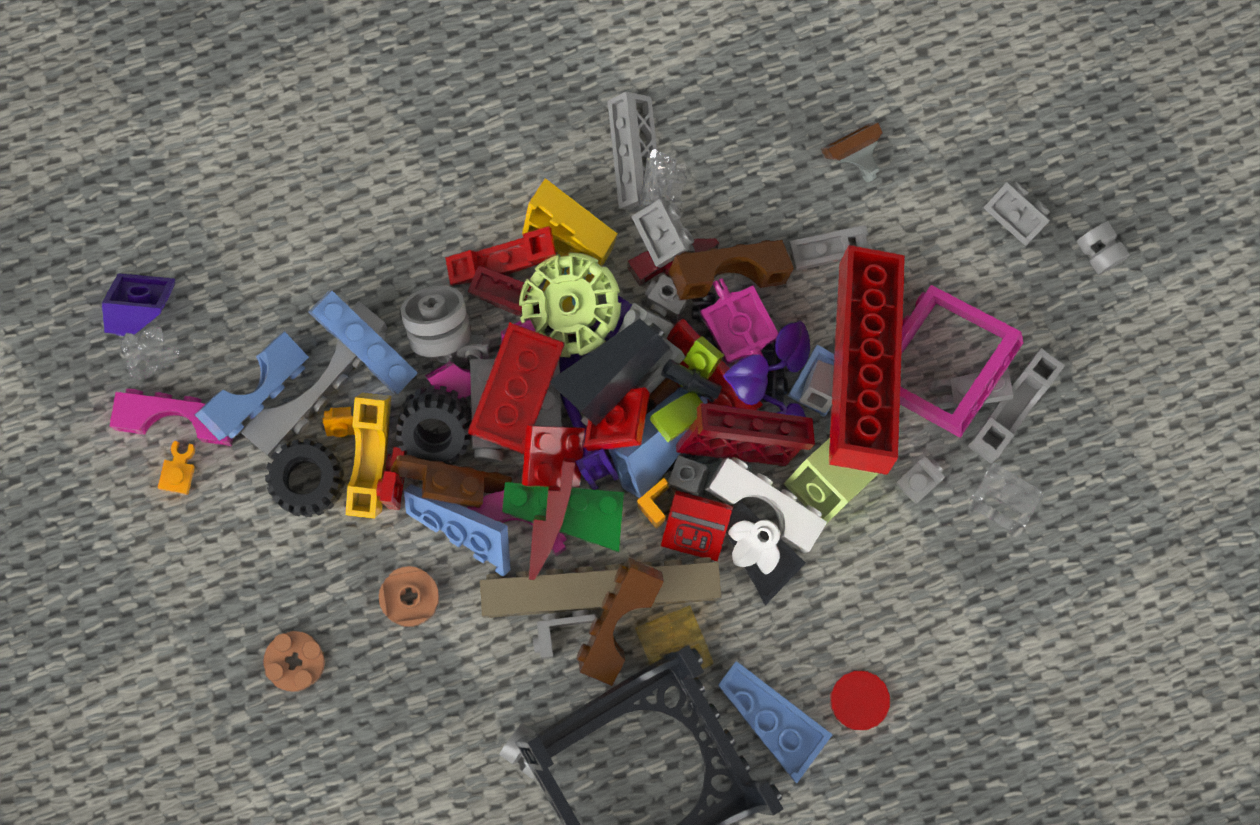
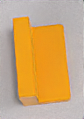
(649, 508)

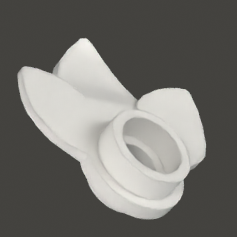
(754, 549)

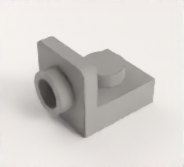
(921, 479)

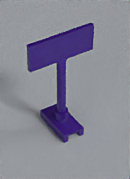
(594, 463)

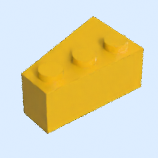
(571, 224)

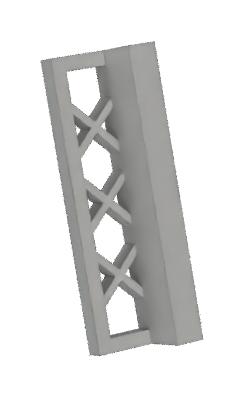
(628, 146)

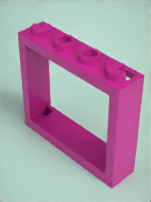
(988, 377)

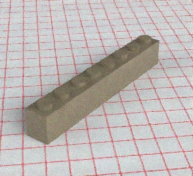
(588, 588)

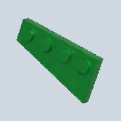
(589, 515)

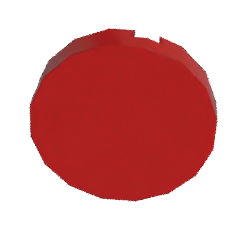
(860, 700)

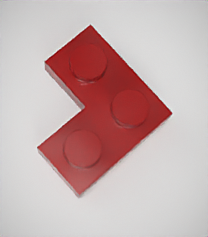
(391, 486)

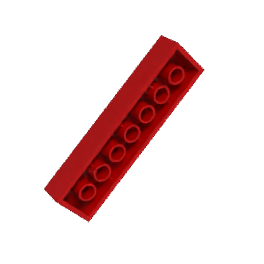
(867, 361)

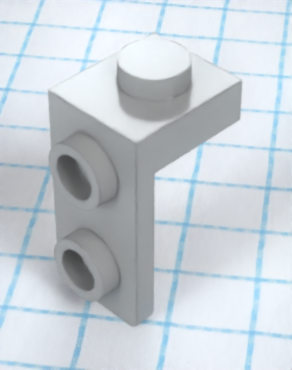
(542, 641)

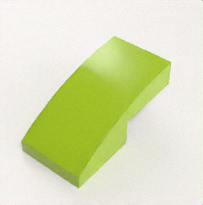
(676, 416)

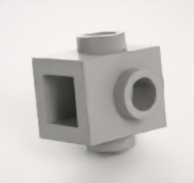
(664, 299)

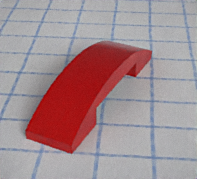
(503, 258)

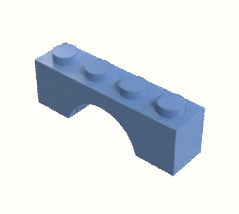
(363, 342)
(277, 363)

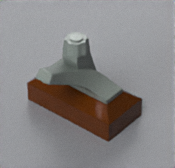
(857, 149)

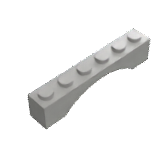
(277, 425)

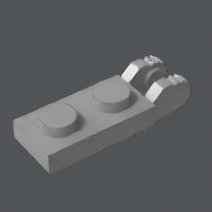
(961, 385)

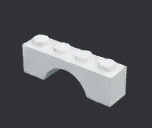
(797, 524)

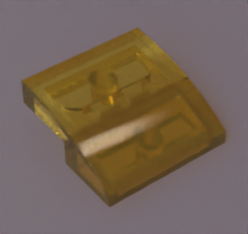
(672, 631)

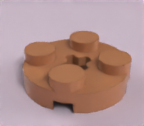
(396, 585)
(302, 676)

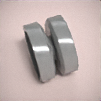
(436, 321)

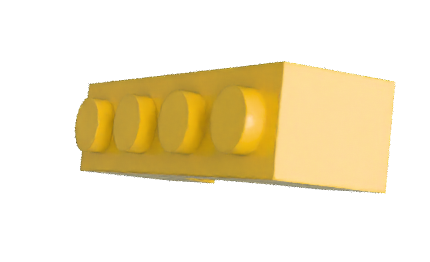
(371, 430)

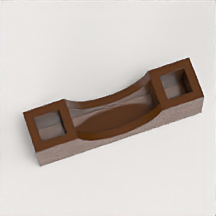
(762, 262)
(635, 588)

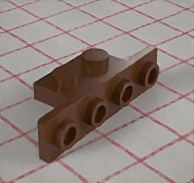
(450, 482)

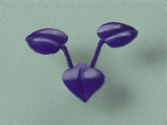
(749, 374)

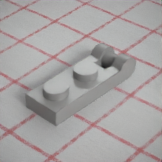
(826, 247)

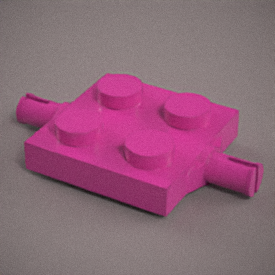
(739, 322)

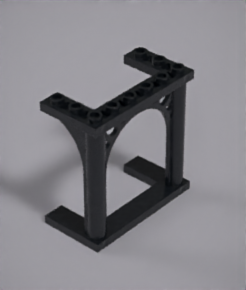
(676, 668)

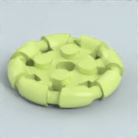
(586, 297)

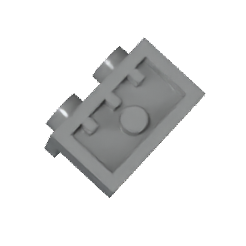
(1018, 212)
(663, 232)

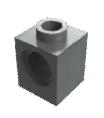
(689, 476)

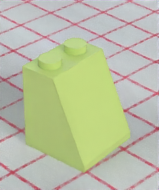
(825, 485)

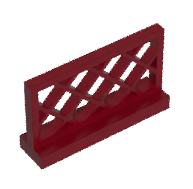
(756, 427)

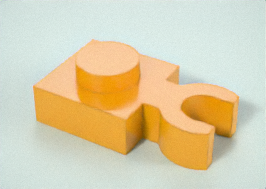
(177, 474)

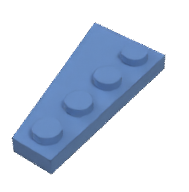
(462, 526)
(778, 723)

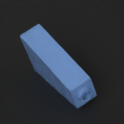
(645, 464)

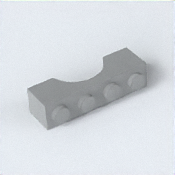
(1009, 414)

